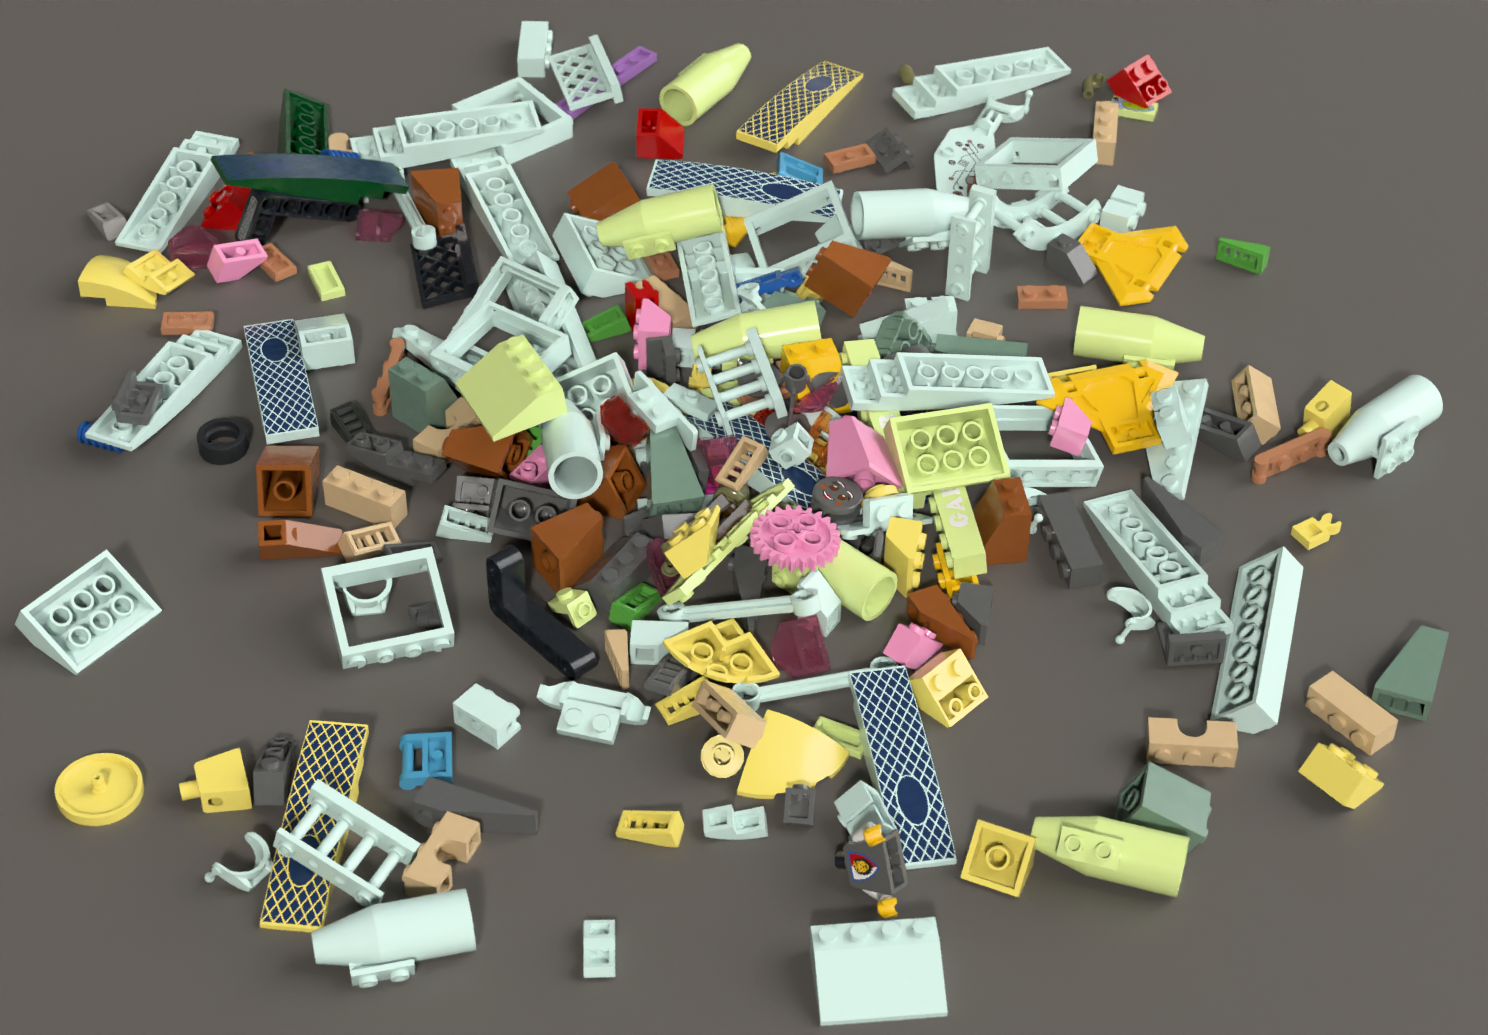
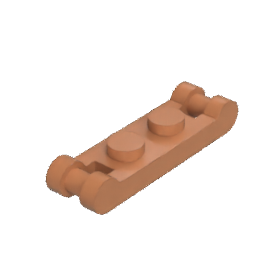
(381, 393)
(1290, 454)

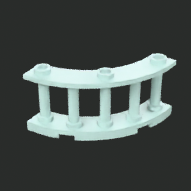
(1022, 214)

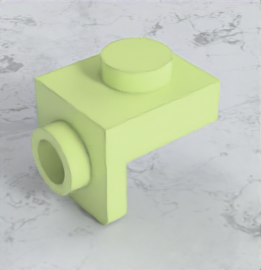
(575, 604)

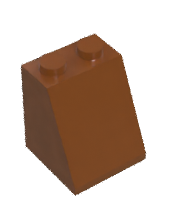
(602, 194)
(438, 198)
(846, 275)
(476, 452)
(287, 480)
(620, 484)
(1004, 521)
(567, 546)

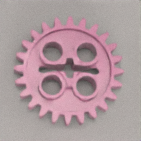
(795, 538)

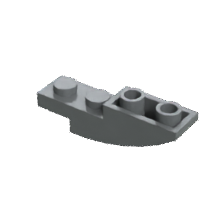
(390, 459)

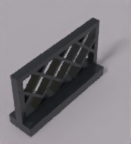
(462, 264)

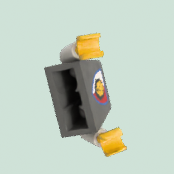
(875, 865)

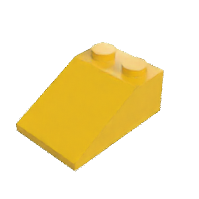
(816, 357)

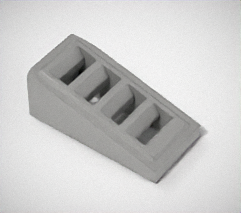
(107, 220)

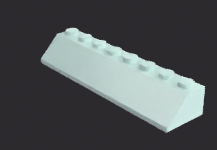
(533, 302)
(1259, 647)

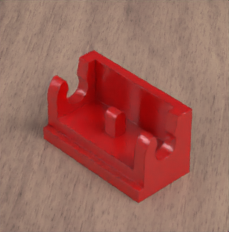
(634, 299)

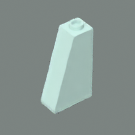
(933, 316)

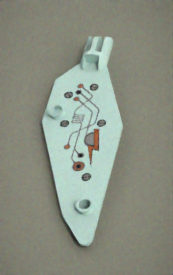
(962, 151)

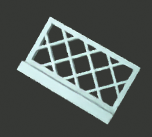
(601, 69)

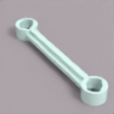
(422, 235)
(802, 603)
(802, 686)

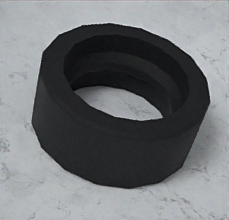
(220, 428)

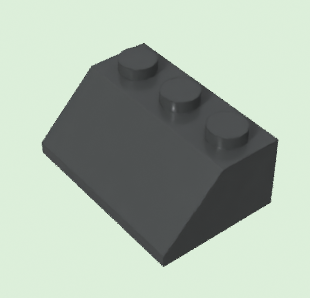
(519, 506)
(616, 571)

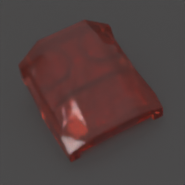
(621, 424)

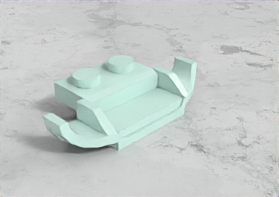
(592, 711)

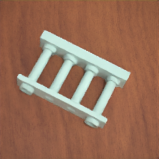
(970, 242)
(765, 382)
(348, 817)

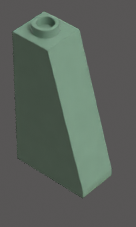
(977, 346)
(670, 476)
(1412, 677)

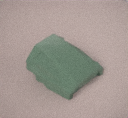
(899, 333)

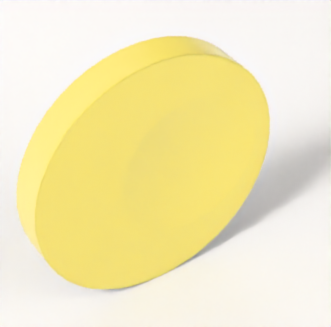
(99, 789)

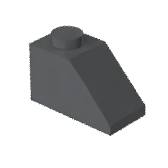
(1070, 260)
(975, 605)

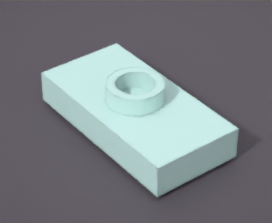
(691, 402)

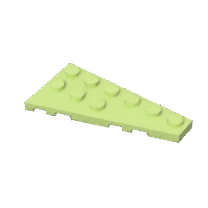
(683, 588)

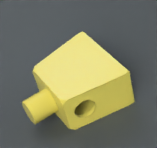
(1327, 410)
(219, 783)

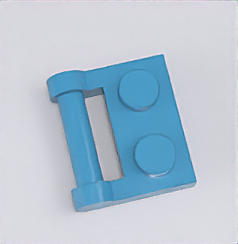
(798, 169)
(435, 758)

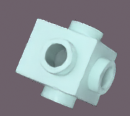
(791, 445)

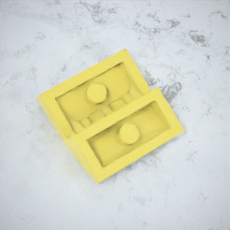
(158, 273)

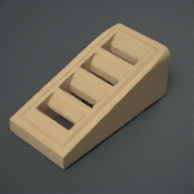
(889, 281)
(754, 462)
(353, 549)
(617, 651)

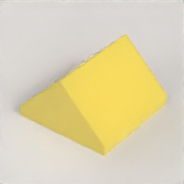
(999, 858)

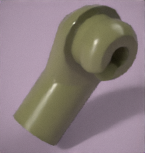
(906, 74)

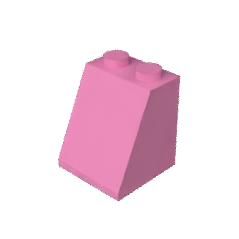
(860, 455)

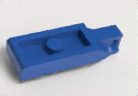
(775, 280)

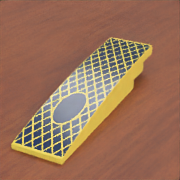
(798, 107)
(296, 895)

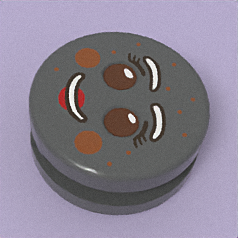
(837, 499)

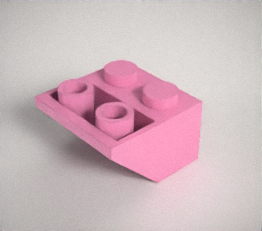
(652, 323)

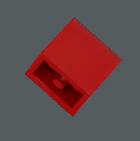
(1140, 83)
(658, 135)
(225, 208)

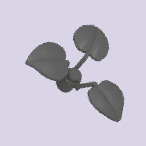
(795, 382)

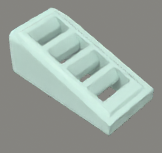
(451, 525)

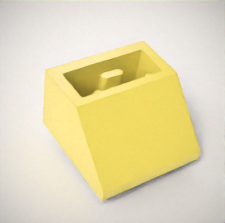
(694, 542)
(903, 552)
(947, 687)
(1340, 775)

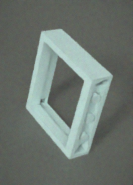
(556, 131)
(1070, 154)
(793, 209)
(496, 281)
(446, 356)
(1080, 472)
(381, 569)

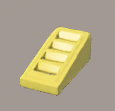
(684, 696)
(669, 823)

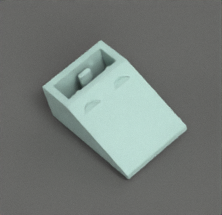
(325, 341)

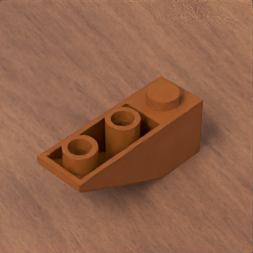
(296, 540)
(934, 611)

